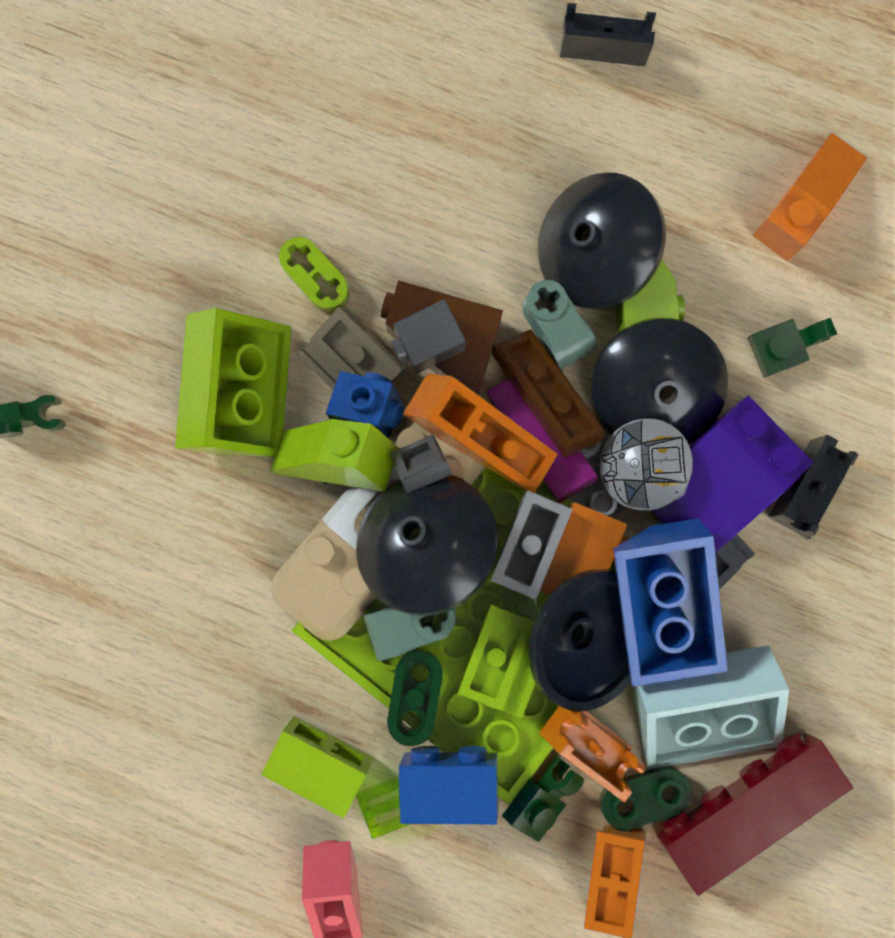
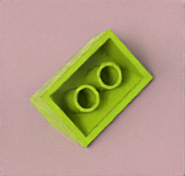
(233, 384)

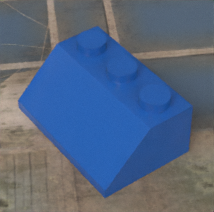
(670, 603)

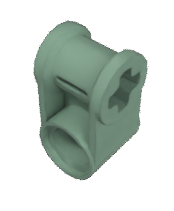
(562, 329)
(398, 633)

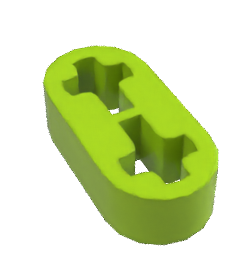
(321, 268)

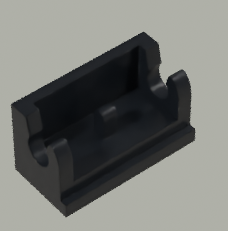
(607, 37)
(809, 496)

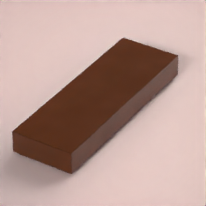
(548, 393)

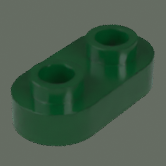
(414, 696)
(647, 798)

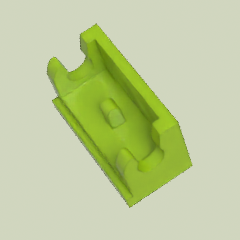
(317, 766)

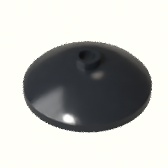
(622, 245)
(658, 355)
(444, 561)
(580, 643)

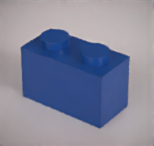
(449, 786)

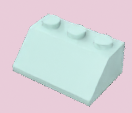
(714, 712)

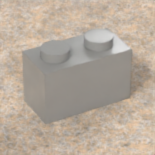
(530, 544)

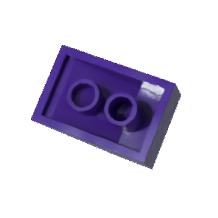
(737, 472)

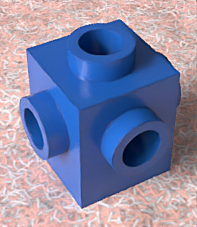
(366, 400)

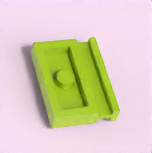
(499, 663)

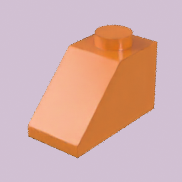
(584, 545)

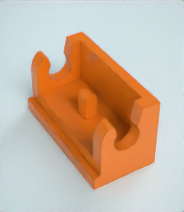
(592, 749)
(615, 881)

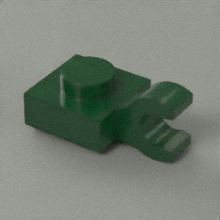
(785, 346)
(18, 415)
(539, 803)

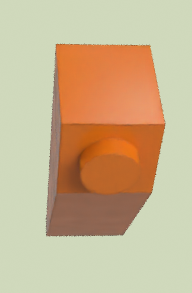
(810, 198)
(479, 431)

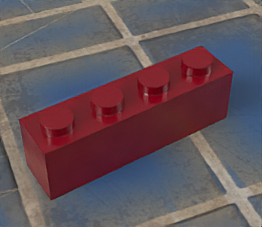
(753, 811)

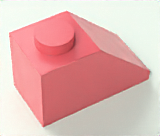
(331, 890)

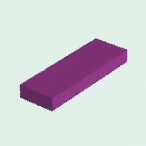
(565, 475)

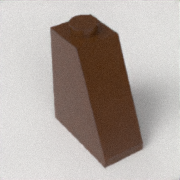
(476, 322)

